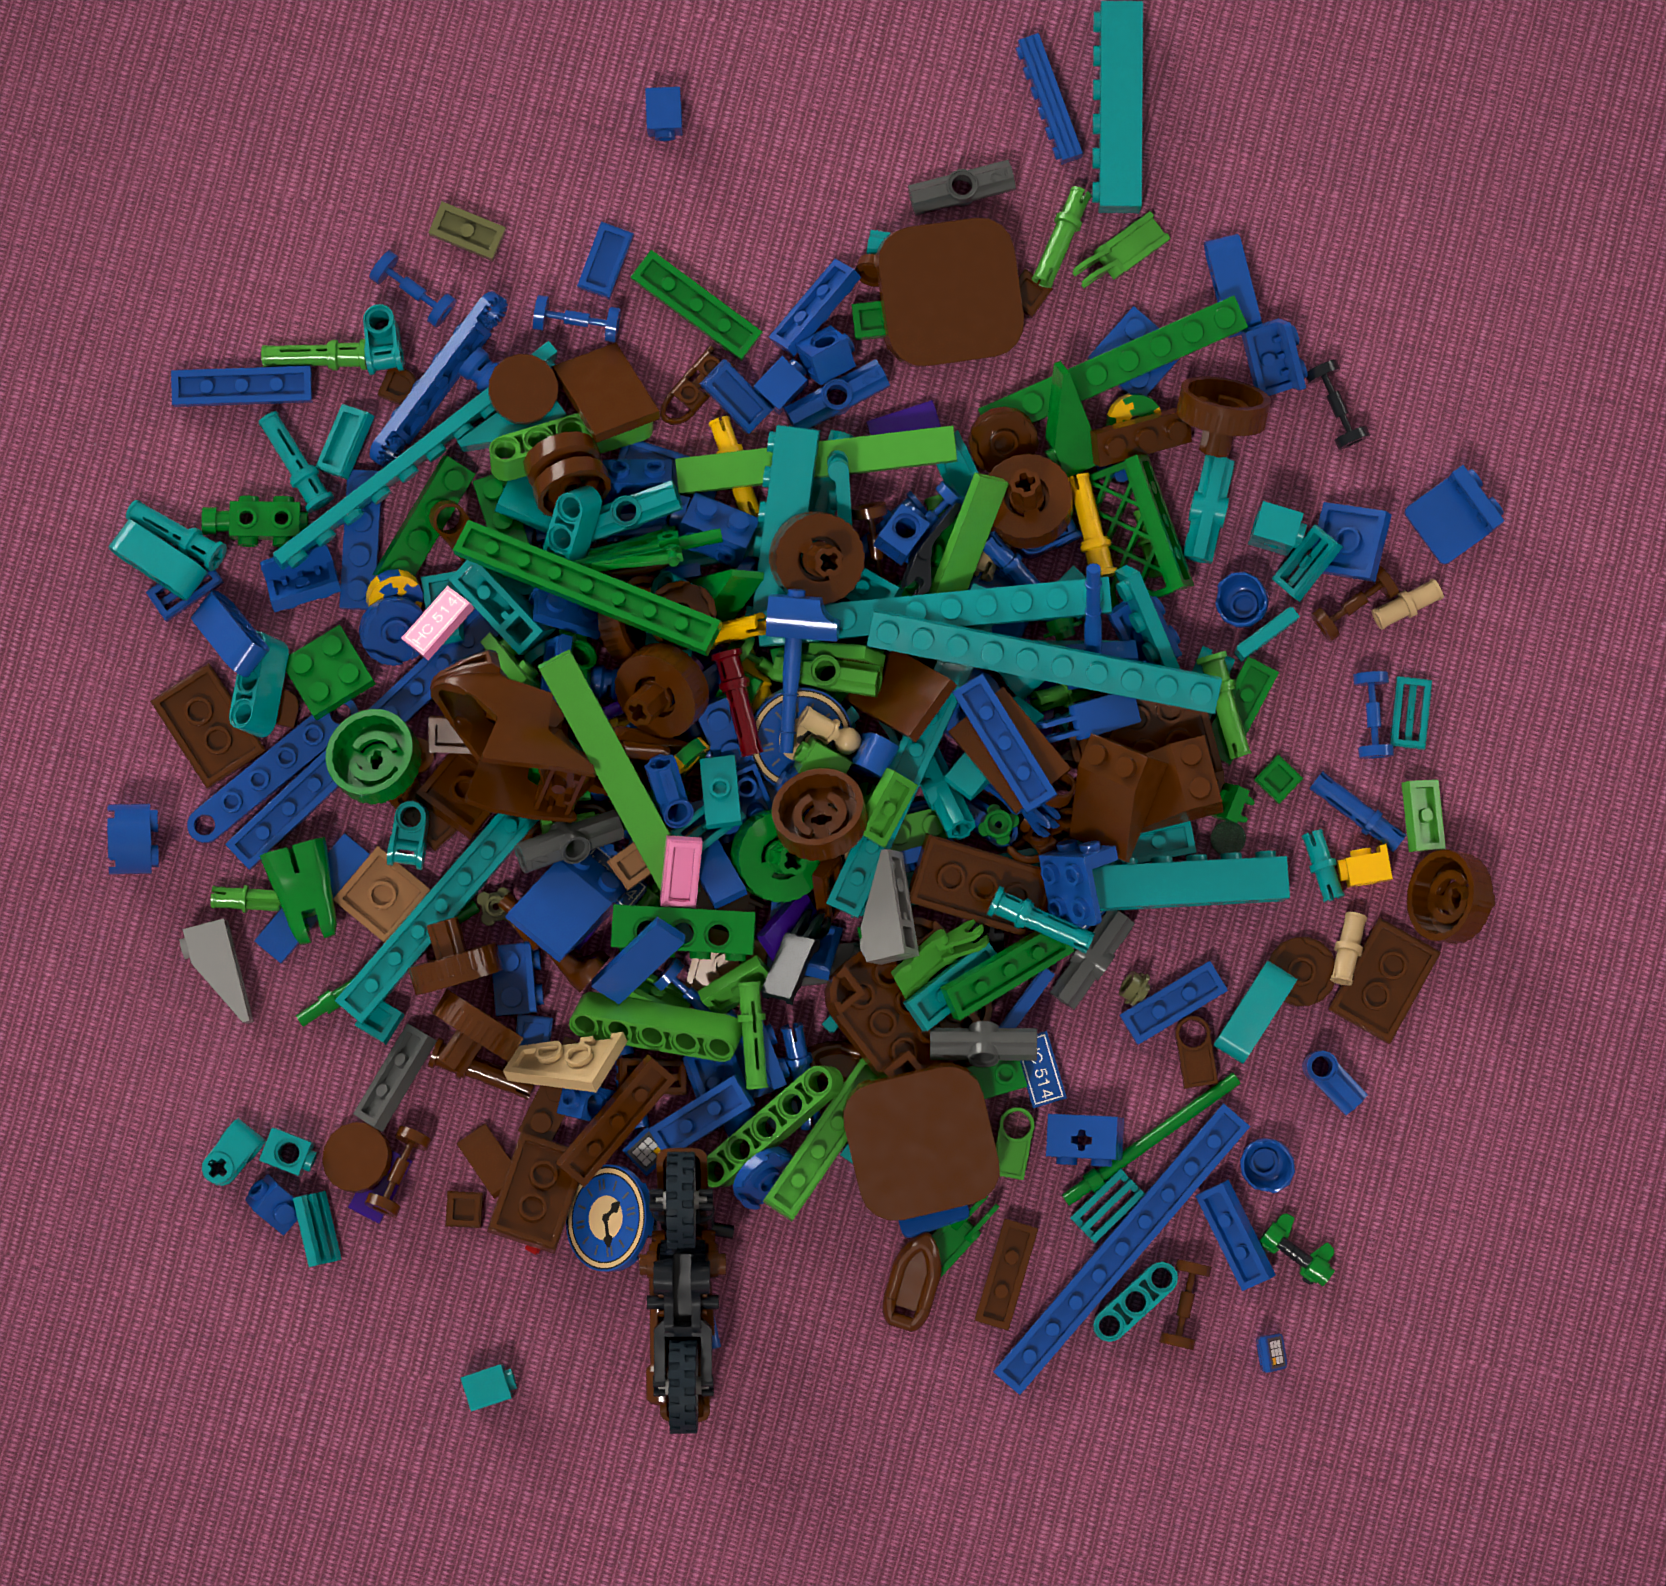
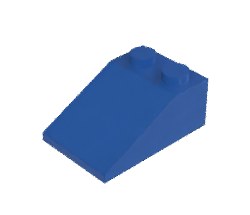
(567, 905)

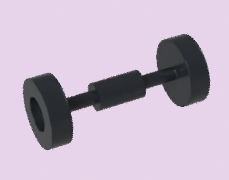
(1337, 404)

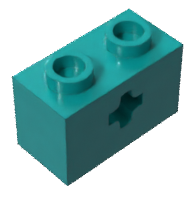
(1277, 529)

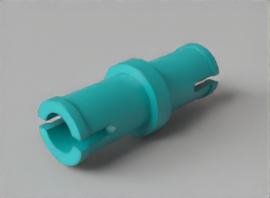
(1323, 865)

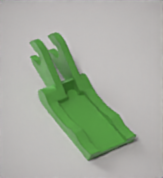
(1125, 249)
(936, 953)

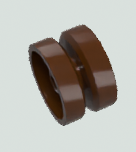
(563, 465)

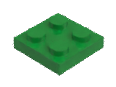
(328, 672)

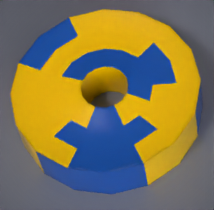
(392, 583)

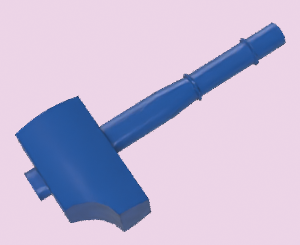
(796, 619)
(1093, 623)

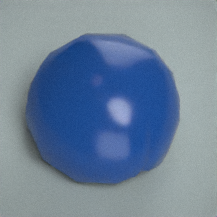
(1241, 600)
(1267, 1165)

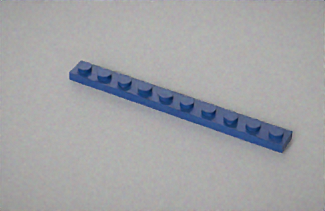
(315, 783)
(1121, 1249)

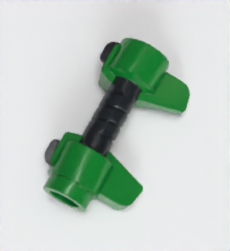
(1313, 1267)

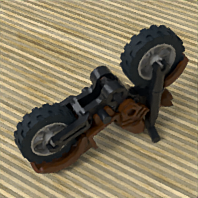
(681, 1289)

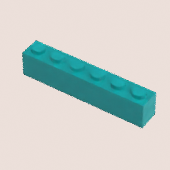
(1120, 107)
(789, 494)
(1192, 881)

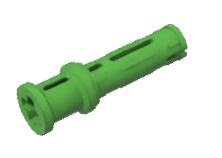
(331, 355)
(1226, 705)

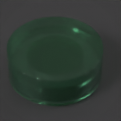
(1227, 837)

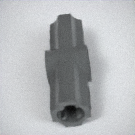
(939, 194)
(569, 841)
(1090, 966)
(983, 1044)

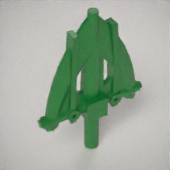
(648, 549)

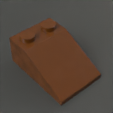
(1187, 787)
(1114, 794)

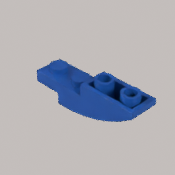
(723, 741)

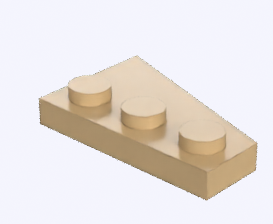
(567, 1066)

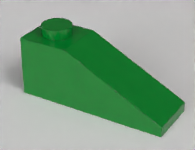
(1067, 425)
(730, 590)

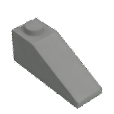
(888, 916)
(215, 958)

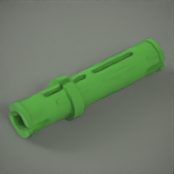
(1066, 225)
(752, 1033)

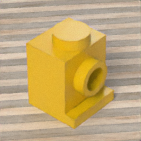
(1365, 867)

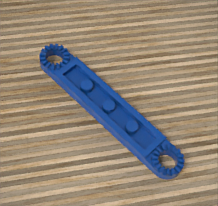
(438, 379)
(265, 775)

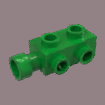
(263, 524)

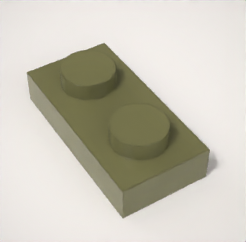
(467, 231)

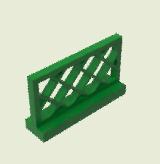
(1156, 521)

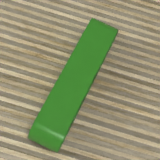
(518, 443)
(658, 1026)
(786, 1122)

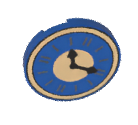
(768, 720)
(610, 1219)

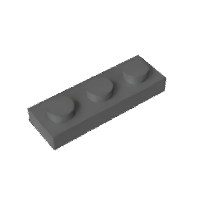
(394, 1077)

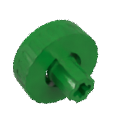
(384, 772)
(788, 881)

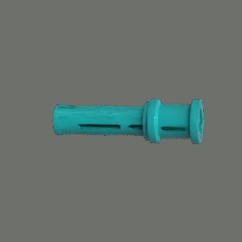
(303, 475)
(189, 541)
(1025, 914)

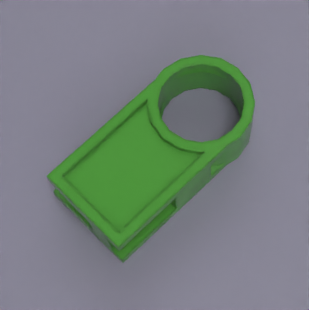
(1013, 1152)

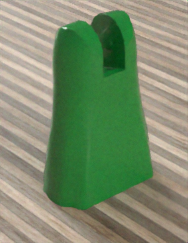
(303, 886)

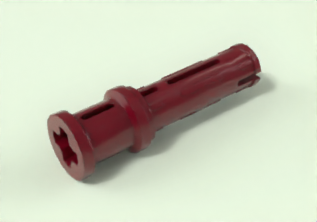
(735, 686)

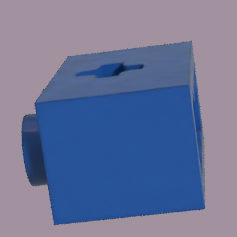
(1106, 1139)

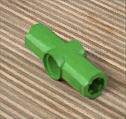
(848, 677)

